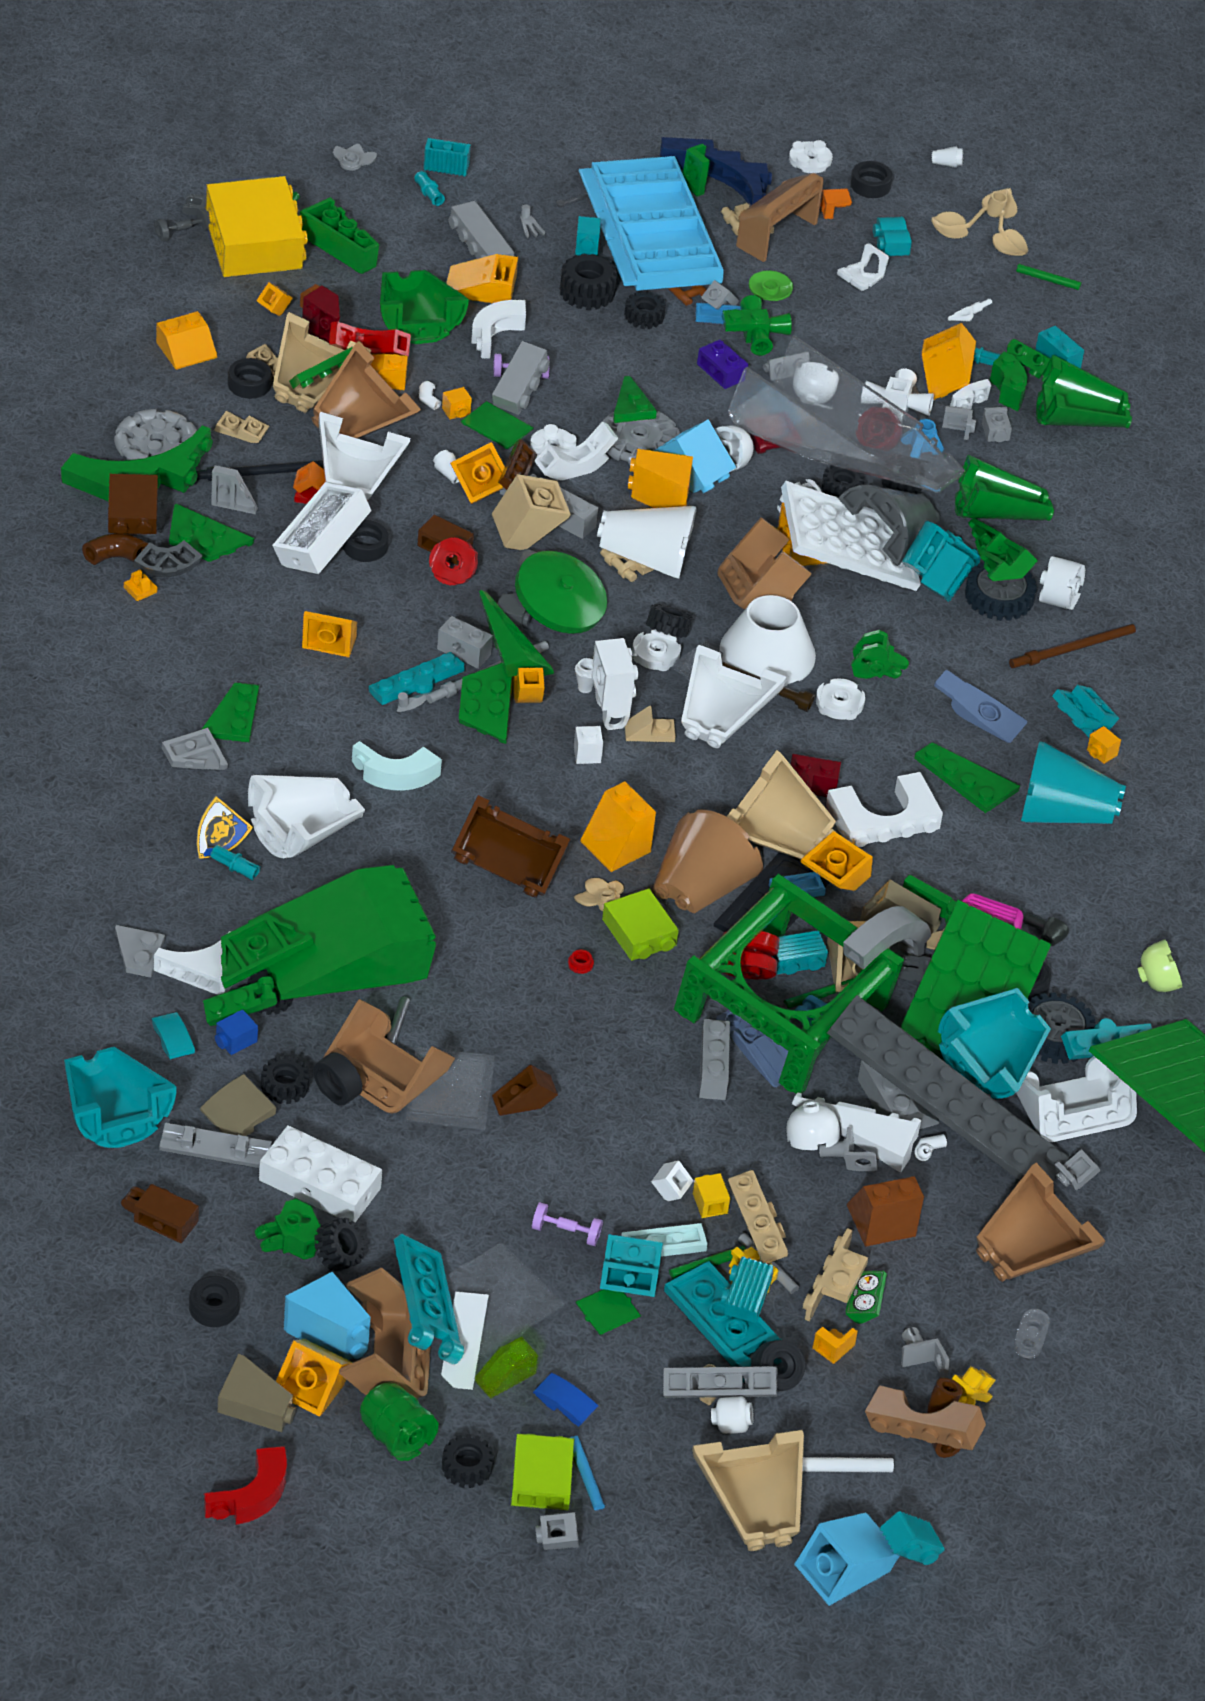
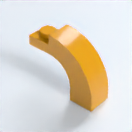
(528, 685)

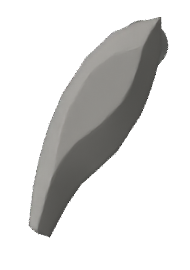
(410, 703)

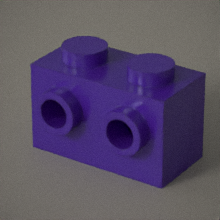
(721, 363)

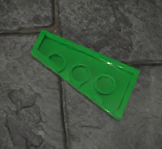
(967, 778)

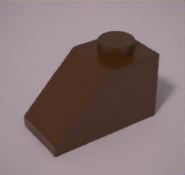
(525, 1092)

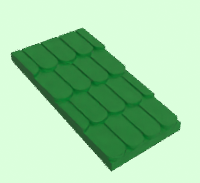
(971, 962)

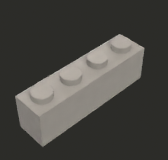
(477, 231)

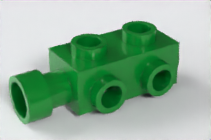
(1028, 357)

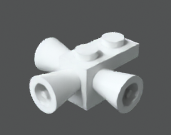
(900, 392)

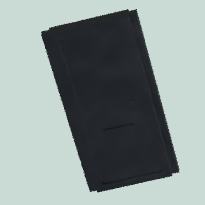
(780, 864)

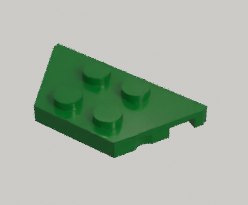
(205, 535)
(486, 702)
(258, 947)

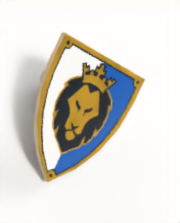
(220, 827)

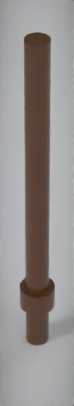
(1034, 657)

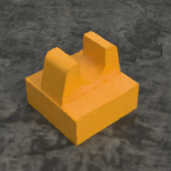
(140, 586)

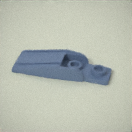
(980, 708)
(757, 1047)

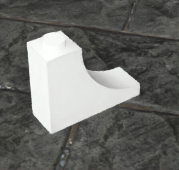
(196, 968)

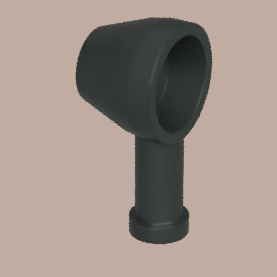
(1052, 930)

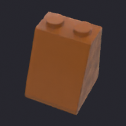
(887, 1210)

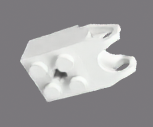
(614, 680)

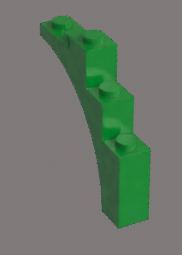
(174, 467)

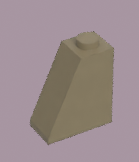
(895, 895)
(255, 1397)

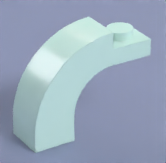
(396, 773)

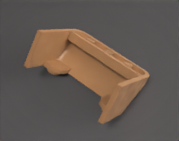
(796, 195)
(754, 571)
(393, 1356)

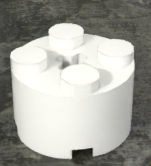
(1062, 583)

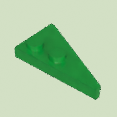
(632, 404)

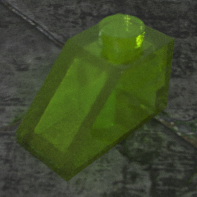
(507, 1367)

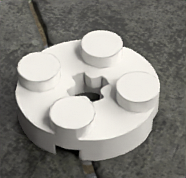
(800, 157)
(552, 435)
(660, 660)
(828, 701)

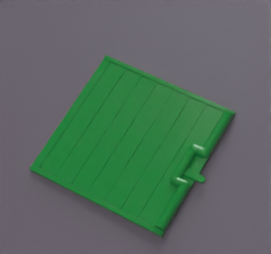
(1166, 1071)

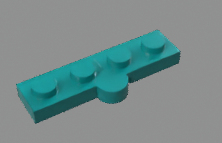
(417, 679)
(1079, 1042)

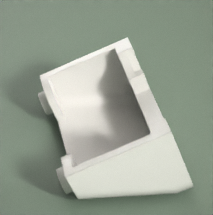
(1078, 1105)

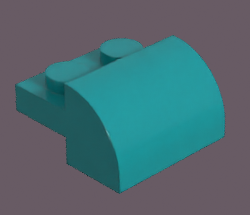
(926, 547)
(1085, 709)
(631, 1265)

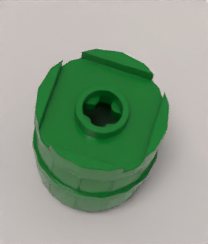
(398, 1420)

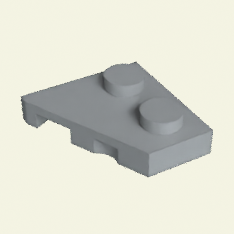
(195, 751)
(138, 949)

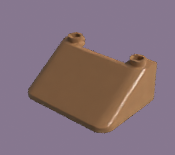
(387, 1072)

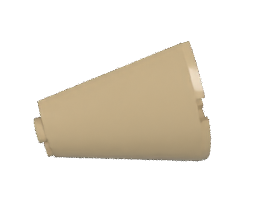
(298, 353)
(783, 811)
(758, 1487)

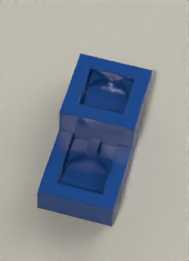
(561, 1394)

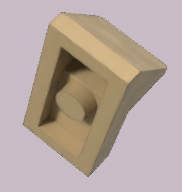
(644, 728)

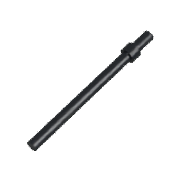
(260, 469)

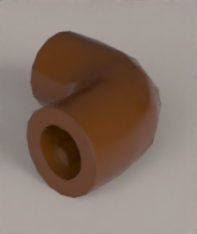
(113, 546)
(942, 1396)

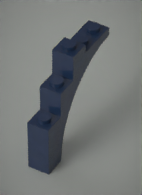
(726, 166)

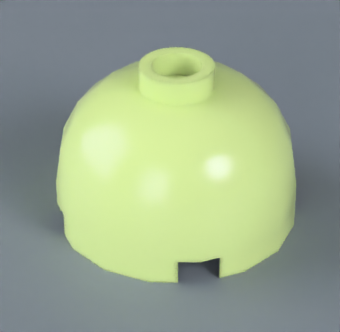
(1159, 968)

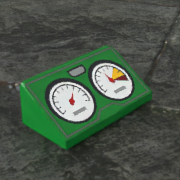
(867, 1297)

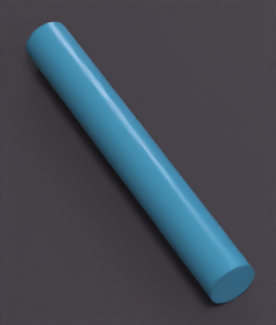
(587, 1475)

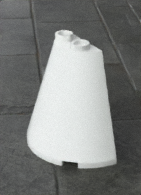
(356, 461)
(649, 536)
(723, 698)
(299, 811)

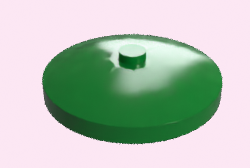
(560, 592)

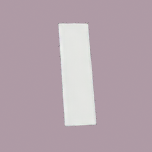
(469, 1316)

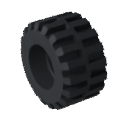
(588, 281)

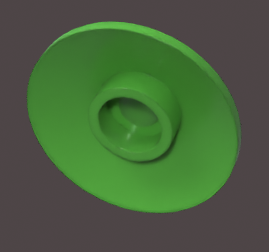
(770, 285)

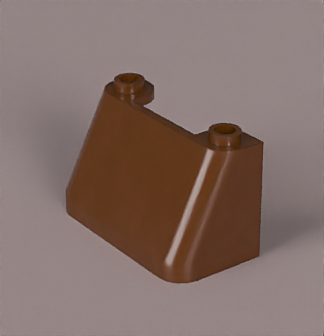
(509, 847)

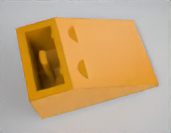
(486, 278)
(948, 360)

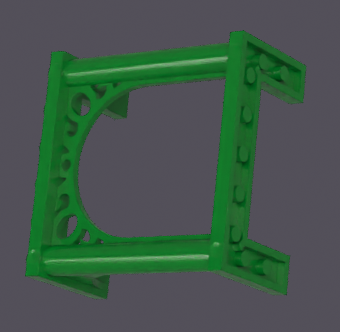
(772, 916)

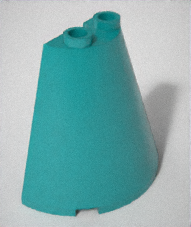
(1069, 791)
(993, 1041)
(117, 1098)

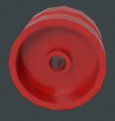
(757, 957)

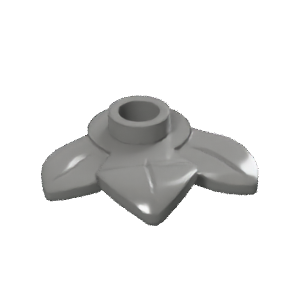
(353, 157)

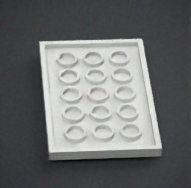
(831, 534)

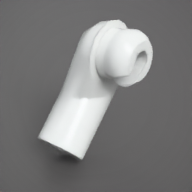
(426, 395)
(927, 1144)

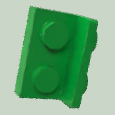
(696, 169)

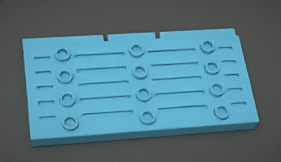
(651, 223)

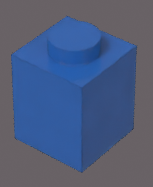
(236, 1032)

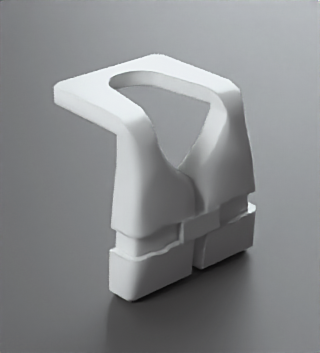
(855, 272)

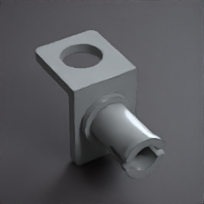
(845, 1149)
(922, 1351)

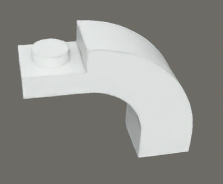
(494, 319)
(580, 460)

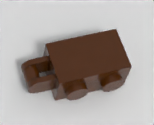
(162, 1211)

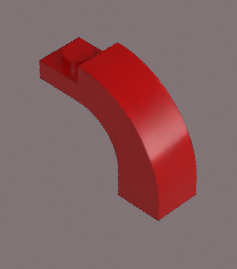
(377, 341)
(257, 1496)

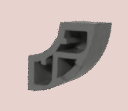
(167, 561)

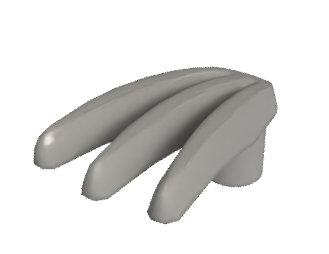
(528, 220)

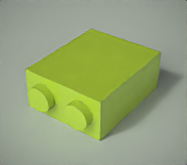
(640, 925)
(542, 1471)

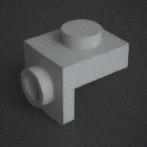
(959, 419)
(1077, 1170)

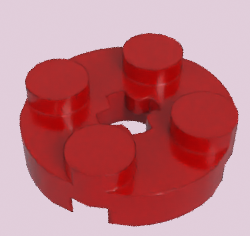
(465, 555)

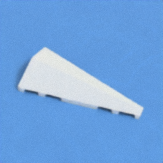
(877, 1133)

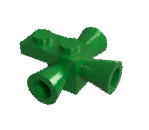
(756, 324)

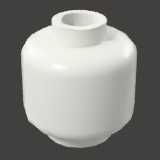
(732, 1415)

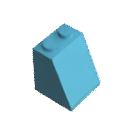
(709, 455)
(328, 1317)
(845, 1556)

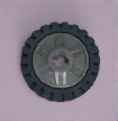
(999, 598)
(1061, 1016)

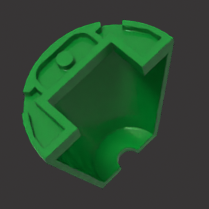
(421, 305)
(1079, 399)
(996, 494)

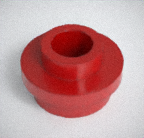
(581, 956)

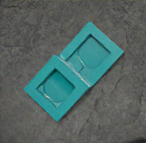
(173, 1035)

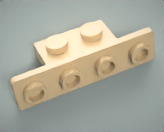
(759, 1217)
(839, 1277)

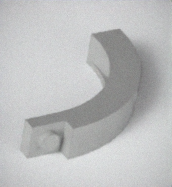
(883, 931)

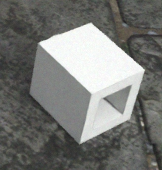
(588, 744)

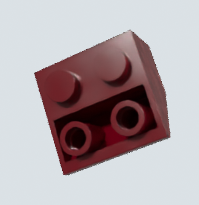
(320, 310)

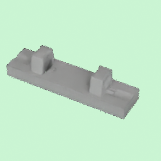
(213, 1145)
(720, 1382)

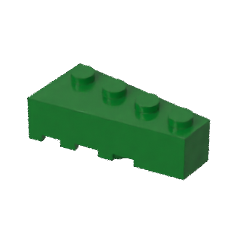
(339, 236)

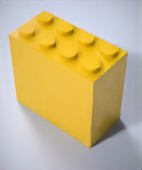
(255, 226)

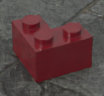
(817, 773)

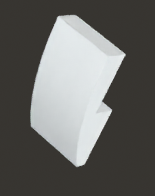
(970, 394)

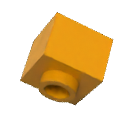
(274, 299)
(456, 403)
(1103, 745)

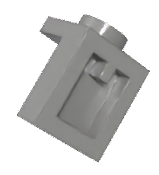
(718, 295)

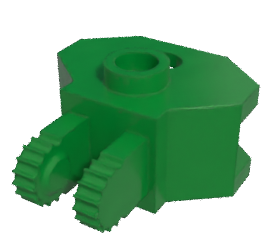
(877, 657)
(291, 1231)

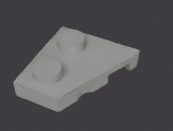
(231, 491)

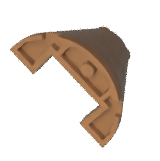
(362, 397)
(705, 861)
(1033, 1230)

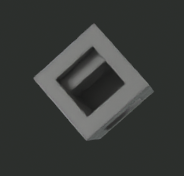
(996, 424)
(564, 1523)

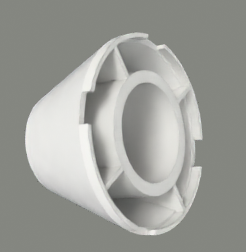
(770, 638)

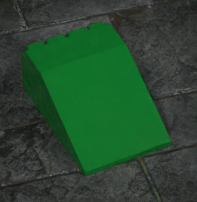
(363, 933)

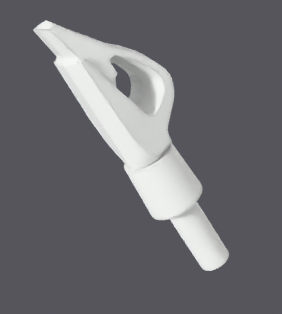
(966, 314)

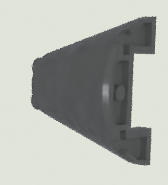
(898, 509)

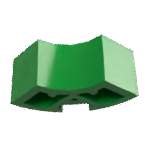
(1010, 379)

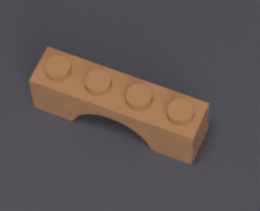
(954, 1426)

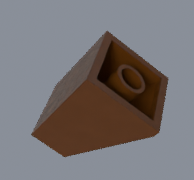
(132, 504)

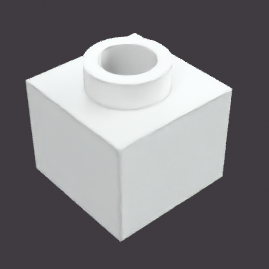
(672, 1181)

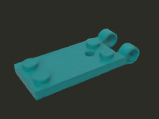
(699, 1298)
(428, 1299)

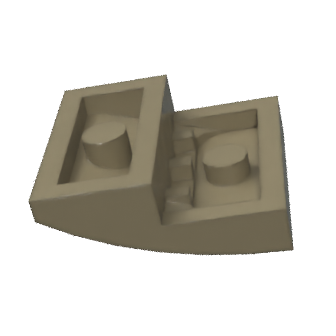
(238, 1107)

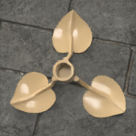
(996, 204)

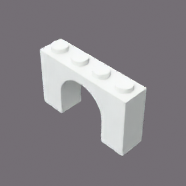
(863, 827)

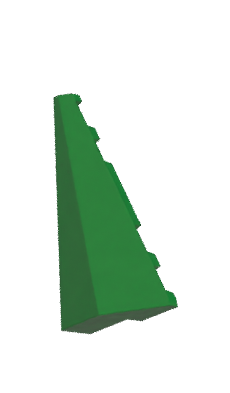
(1001, 556)
(511, 643)

